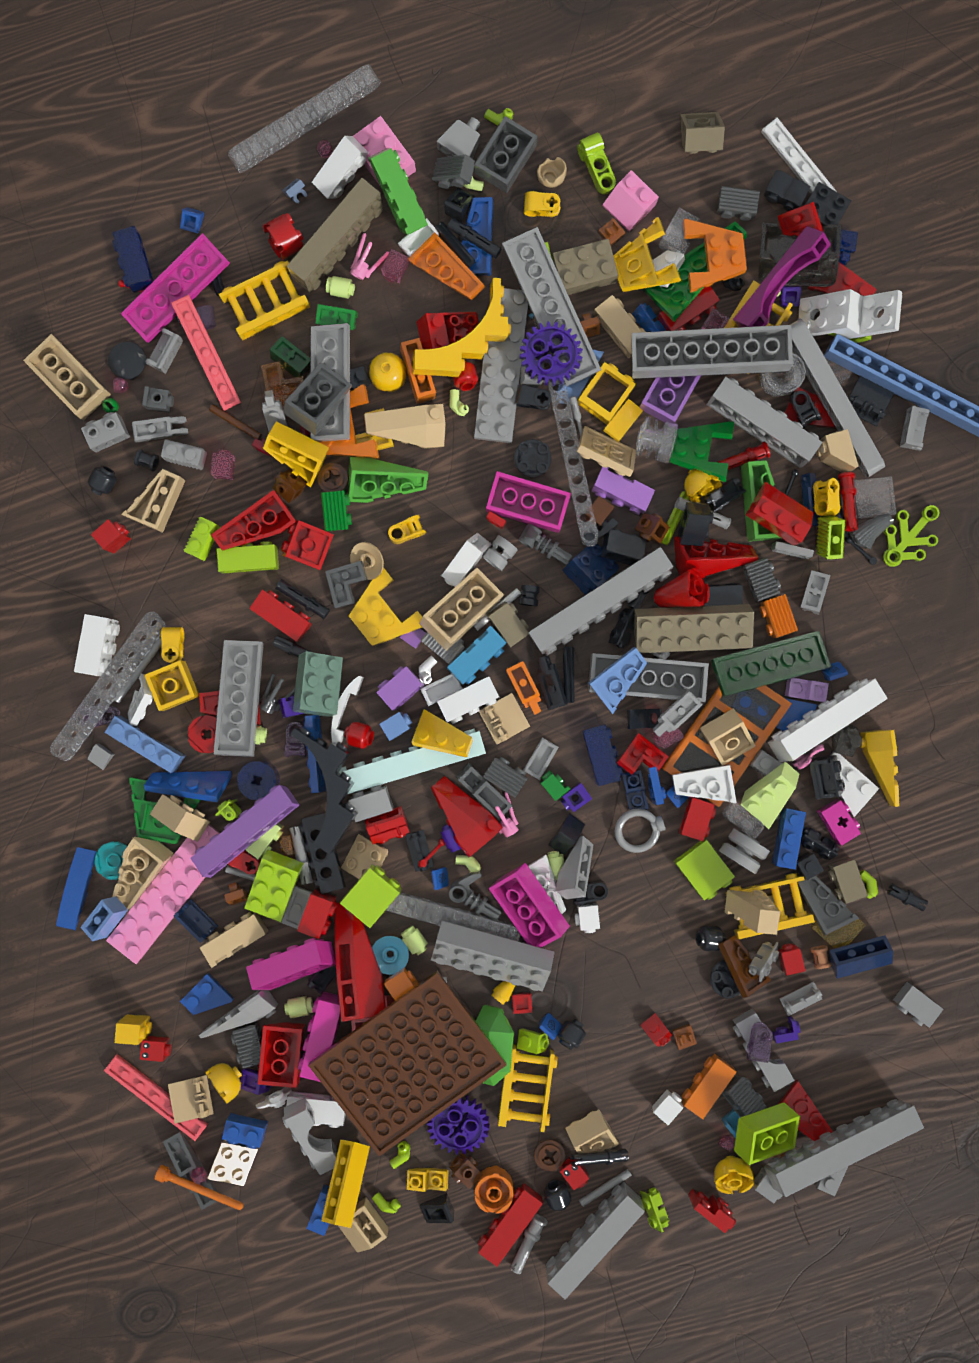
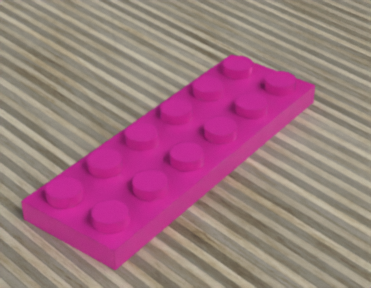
(184, 277)

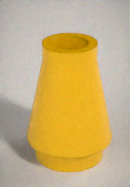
(503, 992)

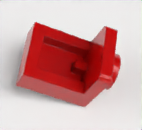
(656, 1030)

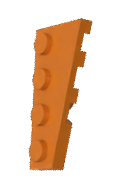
(444, 265)

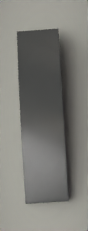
(185, 1162)

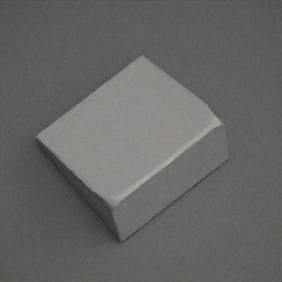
(100, 756)

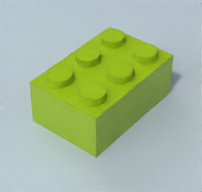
(273, 885)
(766, 1133)

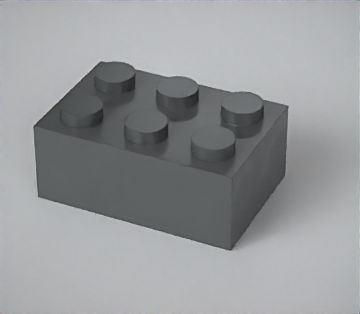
(505, 154)

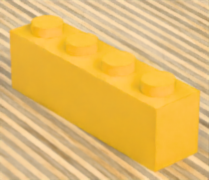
(345, 1183)

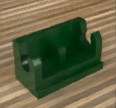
(290, 357)

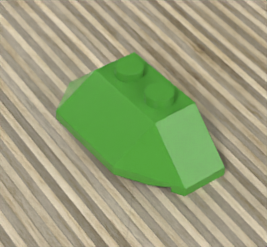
(500, 1033)

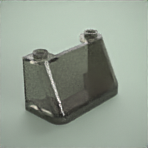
(817, 274)

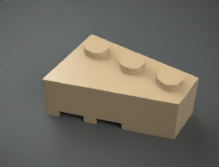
(157, 501)
(755, 909)
(233, 938)

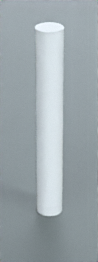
(511, 597)

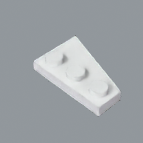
(857, 786)

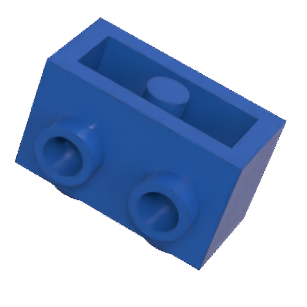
(244, 1130)

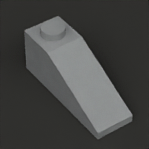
(574, 873)

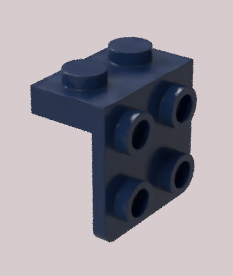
(589, 569)

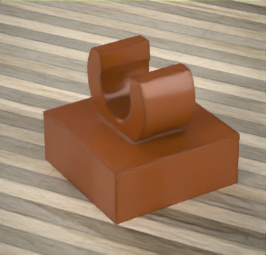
(611, 231)
(590, 325)
(237, 894)
(684, 1036)

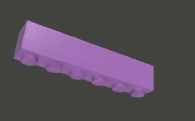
(244, 831)

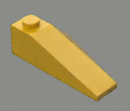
(879, 749)

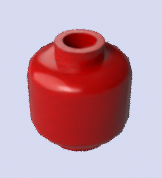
(467, 378)
(359, 735)

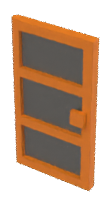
(695, 752)

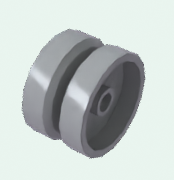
(744, 850)

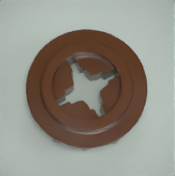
(336, 470)
(546, 1163)

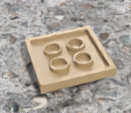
(606, 451)

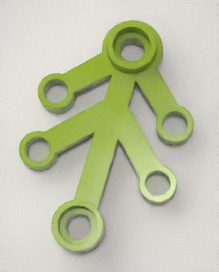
(908, 537)

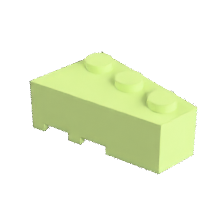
(770, 794)

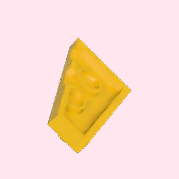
(441, 736)

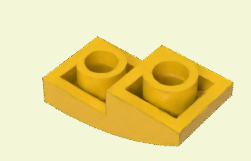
(623, 420)
(427, 1178)

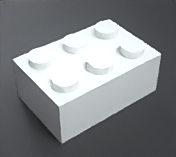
(96, 645)

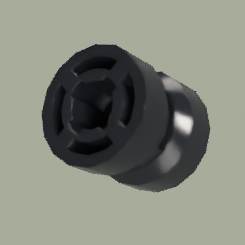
(529, 595)

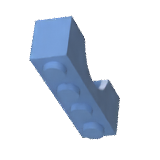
(145, 745)

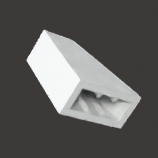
(466, 559)

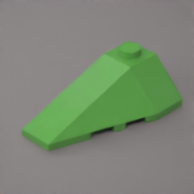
(377, 479)

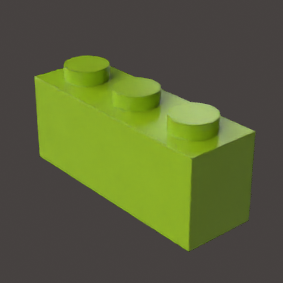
(248, 558)

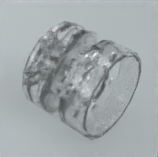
(786, 385)
(656, 439)

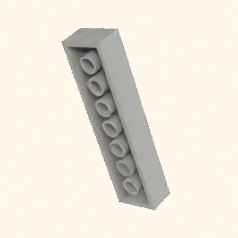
(712, 351)
(601, 601)
(842, 1147)

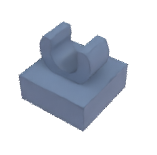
(293, 189)

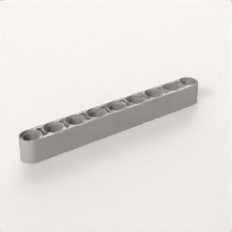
(834, 398)

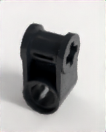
(529, 397)
(805, 409)
(590, 895)

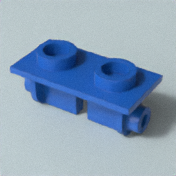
(644, 317)

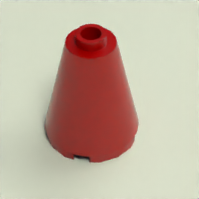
(683, 591)

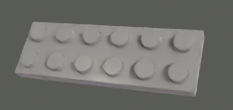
(332, 348)
(238, 698)

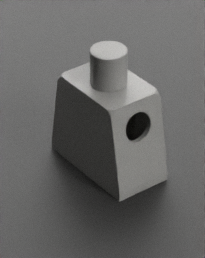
(460, 139)

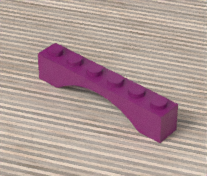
(804, 251)

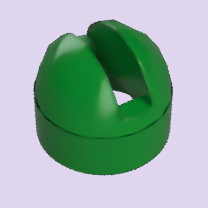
(113, 402)

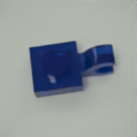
(847, 245)

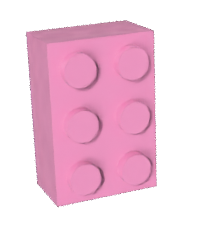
(378, 137)

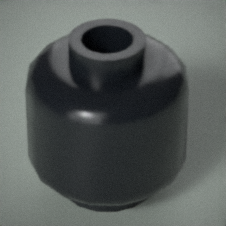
(102, 480)
(709, 937)
(571, 1034)
(557, 1195)

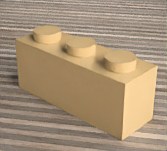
(617, 323)

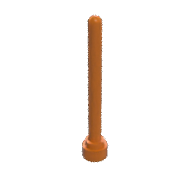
(164, 1174)

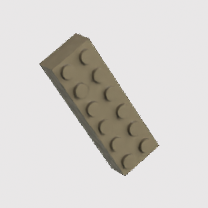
(336, 236)
(693, 628)

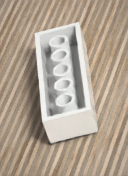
(826, 720)

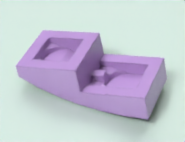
(806, 689)

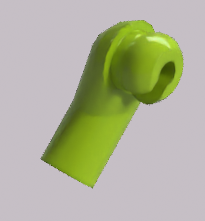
(497, 118)
(871, 883)
(403, 1154)
(385, 1206)

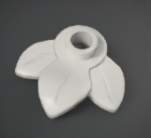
(276, 1099)

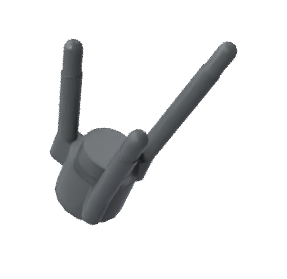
(269, 702)

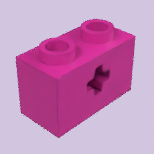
(830, 815)

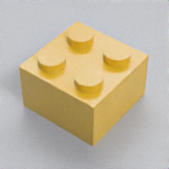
(171, 685)

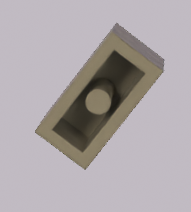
(508, 624)
(847, 880)

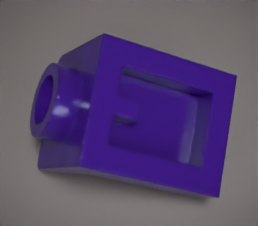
(783, 1034)
(249, 1082)

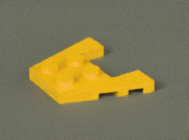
(636, 265)
(376, 618)

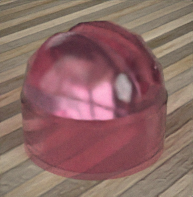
(326, 151)
(120, 385)
(727, 1142)
(199, 1175)

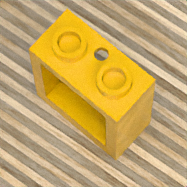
(594, 408)

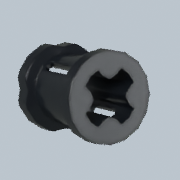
(146, 460)

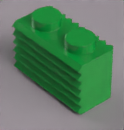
(335, 510)

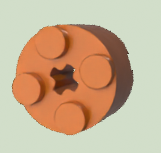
(492, 1200)

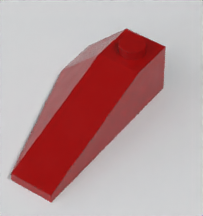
(261, 520)
(712, 556)

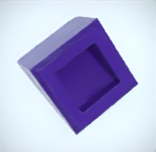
(791, 295)

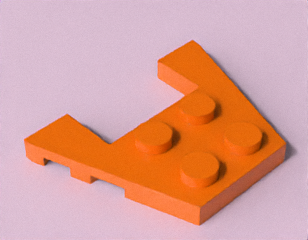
(723, 253)
(350, 447)

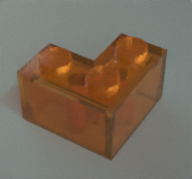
(275, 380)

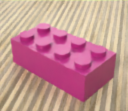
(528, 502)
(529, 907)
(291, 965)
(323, 1031)

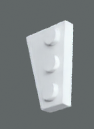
(708, 783)
(544, 874)

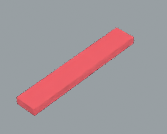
(206, 352)
(151, 1094)

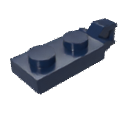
(807, 483)

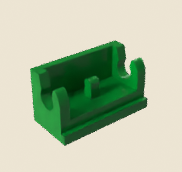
(333, 315)

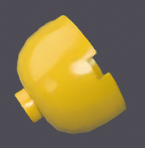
(387, 372)
(700, 484)
(225, 1080)
(732, 1175)

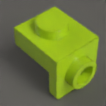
(532, 1041)

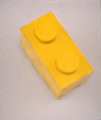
(132, 1029)

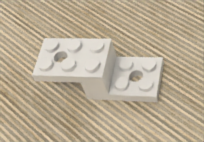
(851, 313)

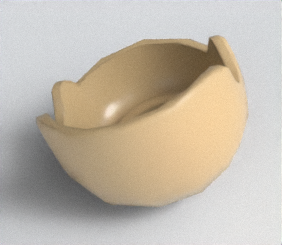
(552, 172)

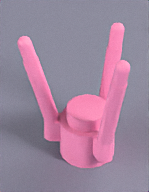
(359, 267)
(509, 826)

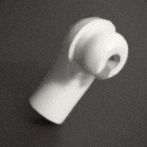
(425, 670)

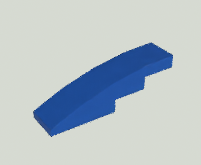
(75, 889)

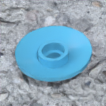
(393, 964)

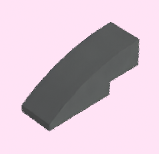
(483, 790)

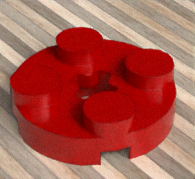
(196, 733)

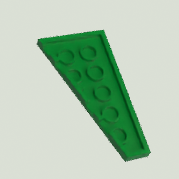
(677, 295)

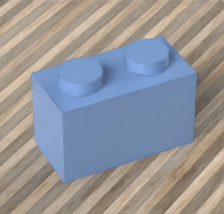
(396, 725)
(104, 918)

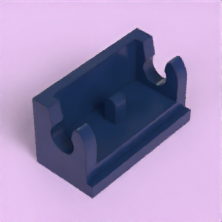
(195, 920)

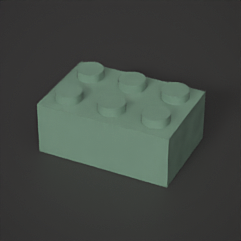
(317, 684)

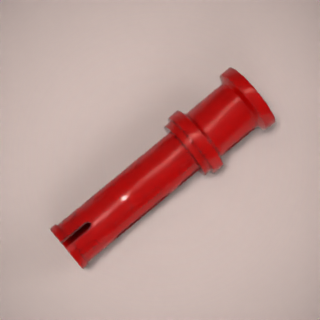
(748, 455)
(847, 493)

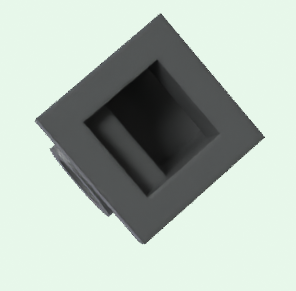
(163, 404)

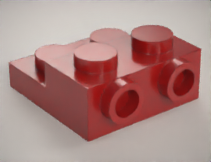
(307, 544)
(713, 1209)

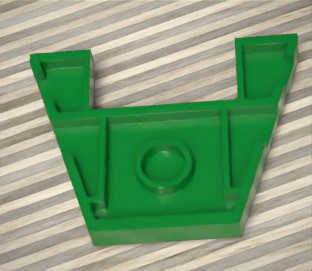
(693, 448)
(146, 825)

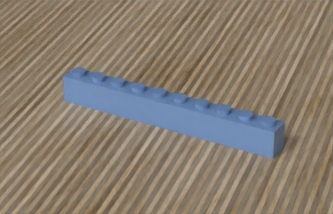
(904, 383)

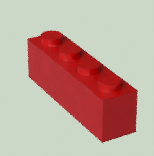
(509, 1225)

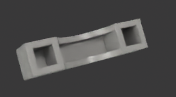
(775, 1071)
(300, 1119)

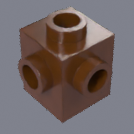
(289, 485)
(649, 525)
(465, 1170)

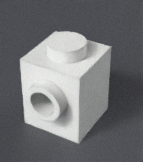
(587, 917)
(668, 1106)

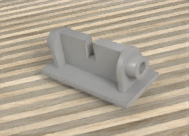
(763, 966)
(801, 998)

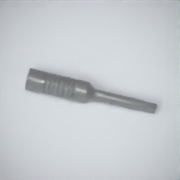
(576, 412)

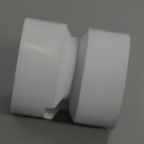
(496, 559)

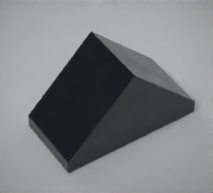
(458, 204)
(567, 834)
(438, 1210)

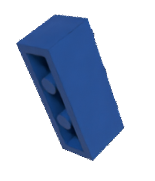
(788, 838)

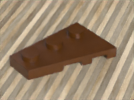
(738, 962)

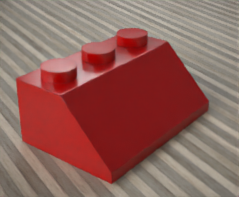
(780, 514)
(281, 1054)

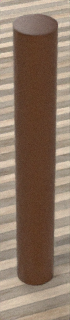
(235, 422)

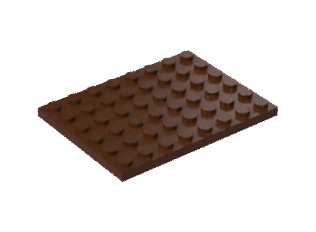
(407, 1063)

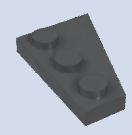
(826, 908)

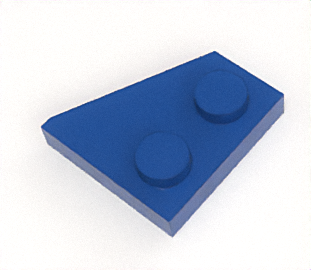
(657, 792)
(206, 996)

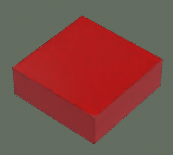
(496, 520)
(522, 1002)

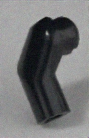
(733, 284)

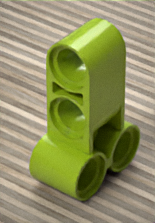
(590, 151)

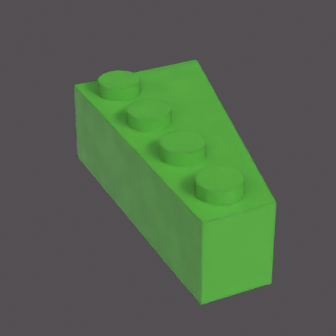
(397, 191)
(753, 477)

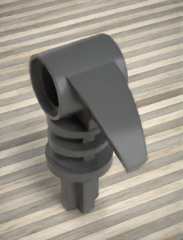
(532, 536)
(470, 898)

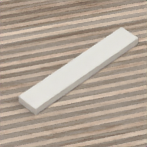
(794, 155)

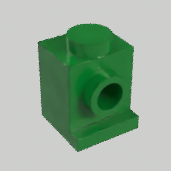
(554, 785)

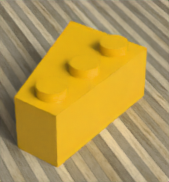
(296, 451)

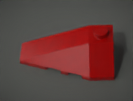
(468, 819)

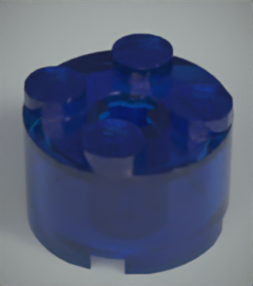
(247, 777)

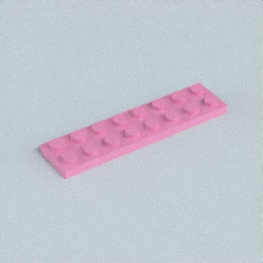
(160, 901)

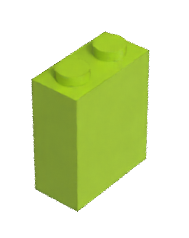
(704, 869)
(371, 895)

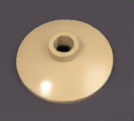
(363, 552)

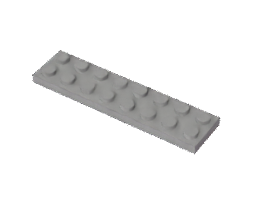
(548, 295)
(502, 374)

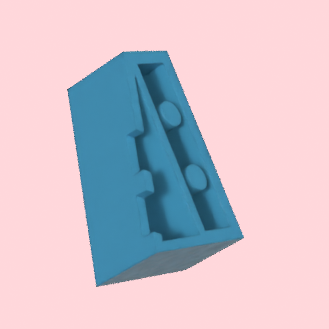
(477, 656)

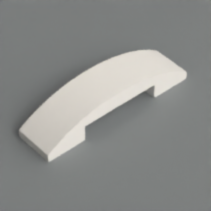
(353, 688)

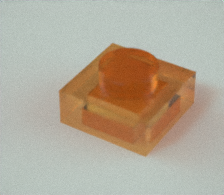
(287, 845)

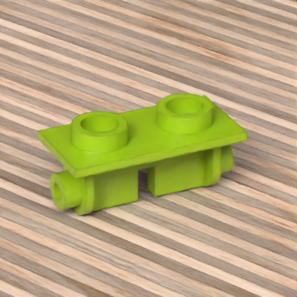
(229, 810)
(657, 1217)

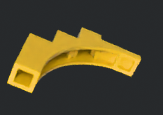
(448, 359)

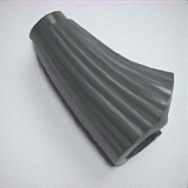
(870, 530)

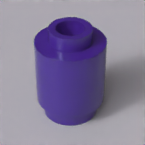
(448, 837)

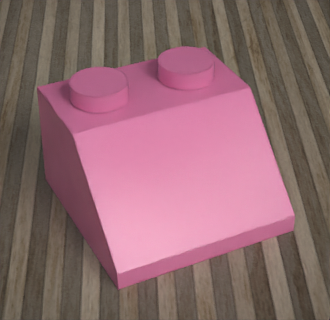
(630, 201)

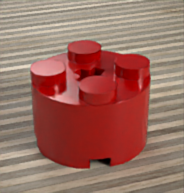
(283, 236)

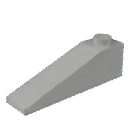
(248, 1011)

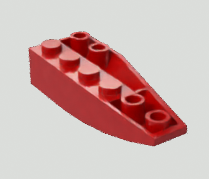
(356, 969)

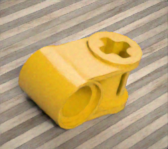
(539, 204)
(826, 499)
(407, 529)
(172, 641)

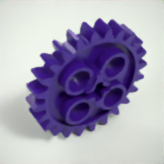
(544, 338)
(472, 1132)

